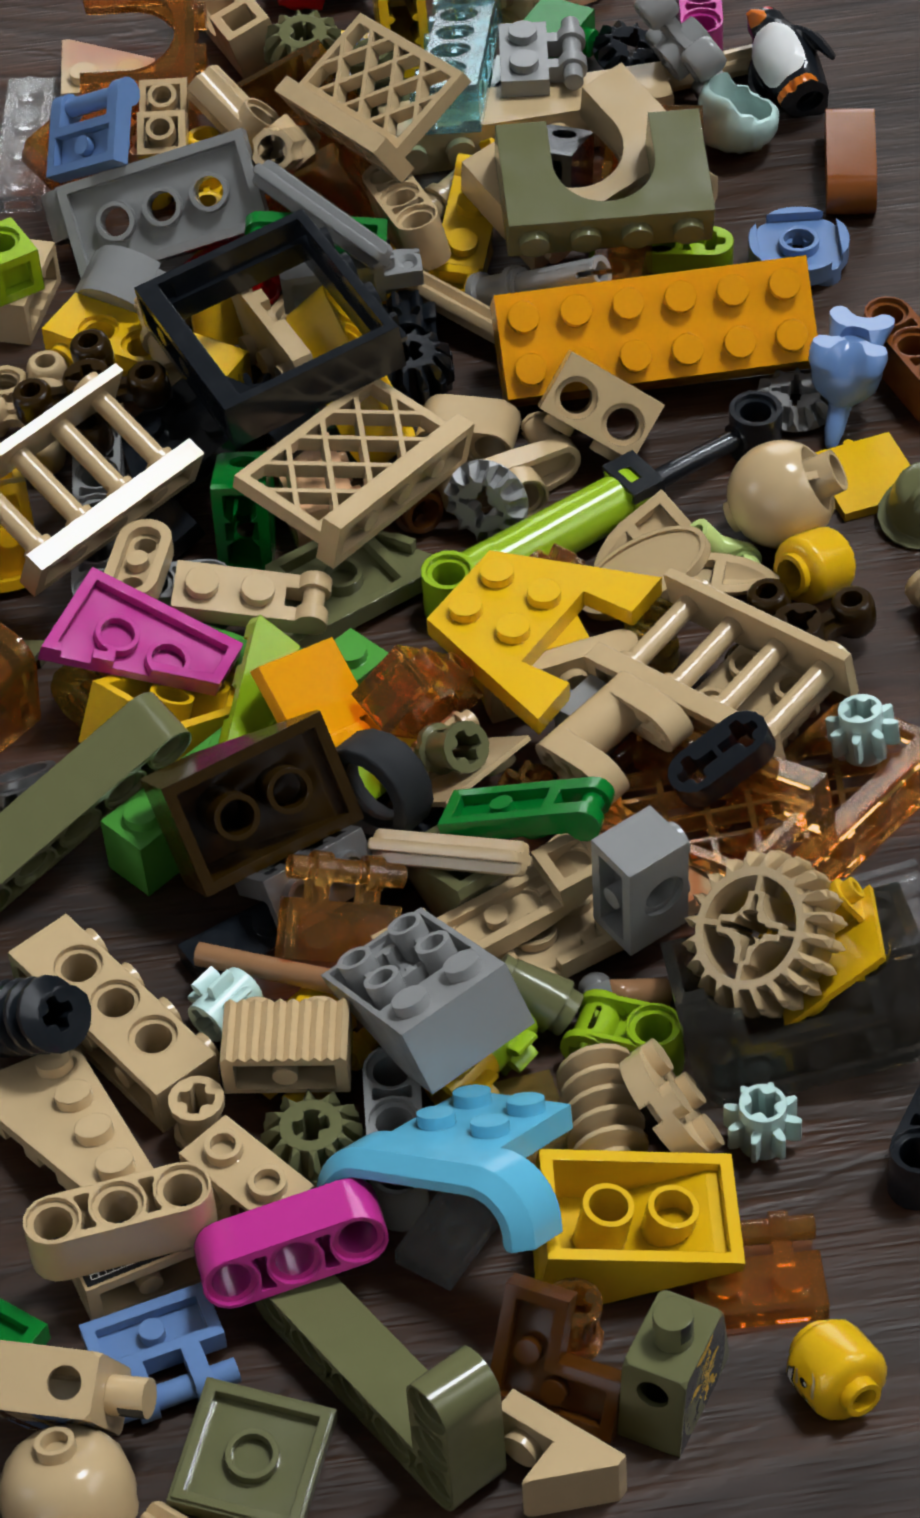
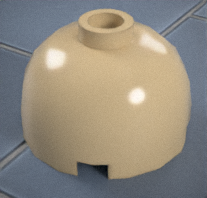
(68, 1475)

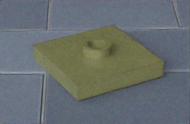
(251, 1454)

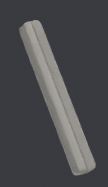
(344, 230)

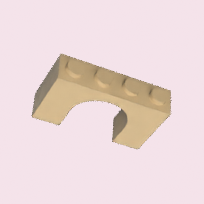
(617, 112)

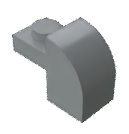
(115, 273)

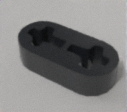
(721, 758)

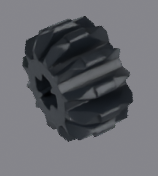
(427, 369)

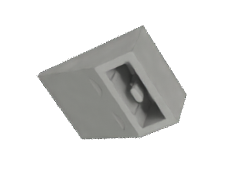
(430, 998)

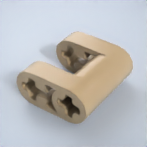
(620, 707)

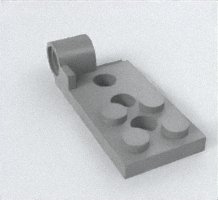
(80, 208)

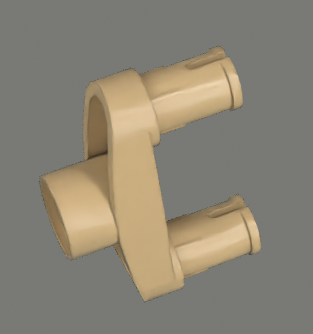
(540, 466)

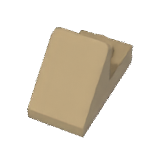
(567, 1462)

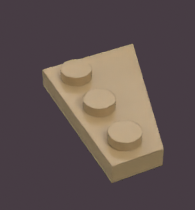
(270, 341)

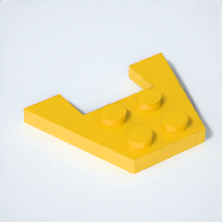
(516, 608)

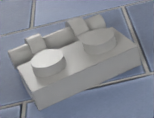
(525, 54)

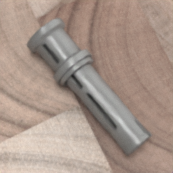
(519, 279)

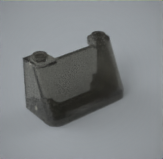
(857, 1033)

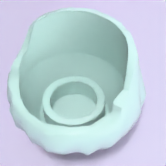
(735, 116)

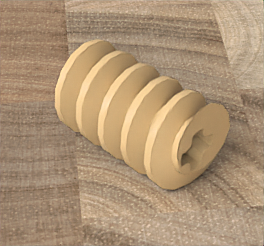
(600, 1102)

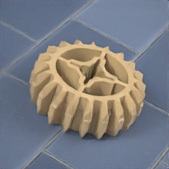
(777, 967)

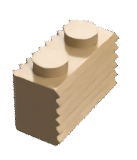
(286, 1045)

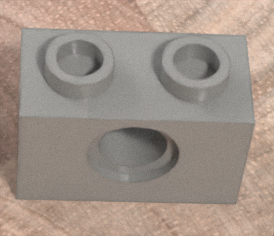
(640, 879)

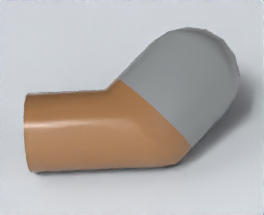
(644, 989)

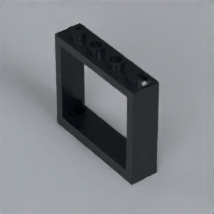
(240, 266)

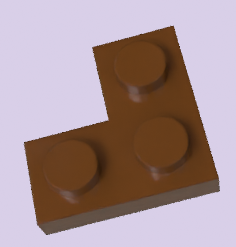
(535, 1361)

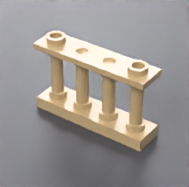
(126, 498)
(730, 621)

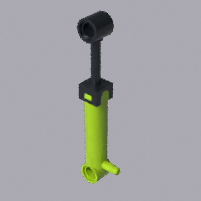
(601, 506)

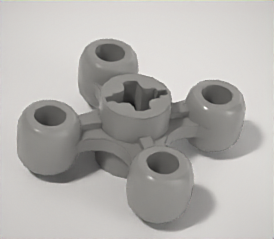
(683, 46)

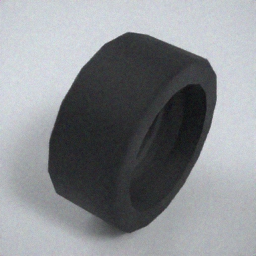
(397, 771)

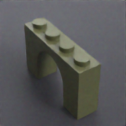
(550, 218)

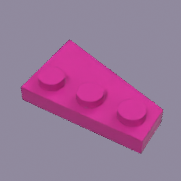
(138, 638)

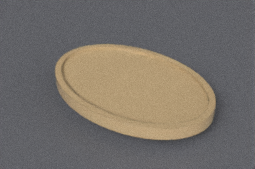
(653, 553)

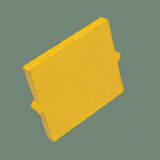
(870, 471)

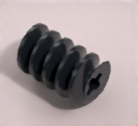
(41, 1016)

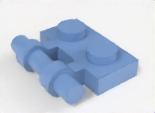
(162, 1335)

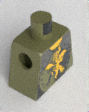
(684, 1353)

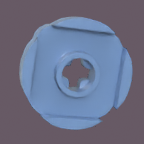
(821, 242)

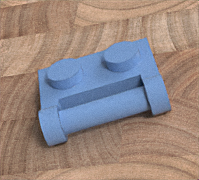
(92, 144)

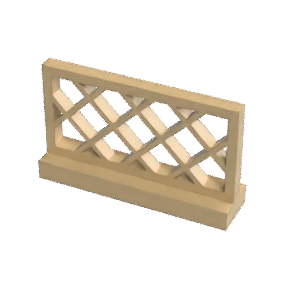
(351, 121)
(387, 487)

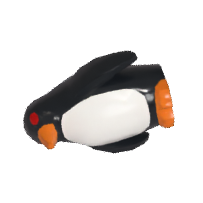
(787, 63)

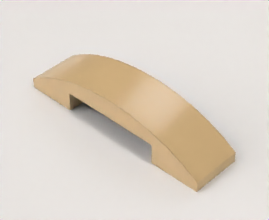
(527, 903)

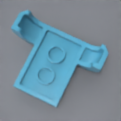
(474, 1149)

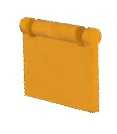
(314, 681)

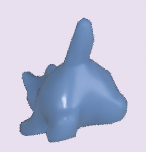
(848, 365)

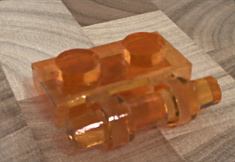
(327, 929)
(773, 1286)

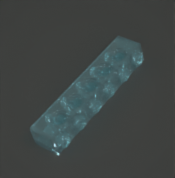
(468, 39)

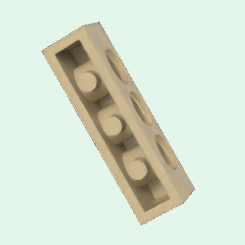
(132, 1033)

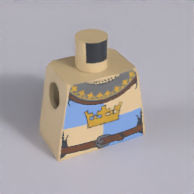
(70, 1386)

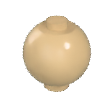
(782, 491)

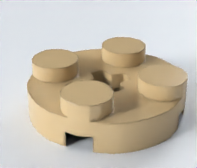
(670, 1100)

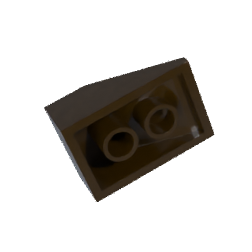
(251, 801)

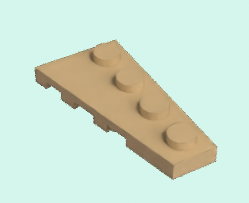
(67, 1120)

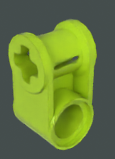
(625, 1023)

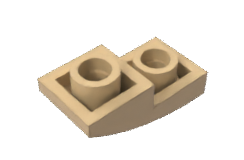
(162, 116)

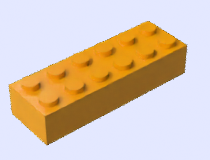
(658, 328)

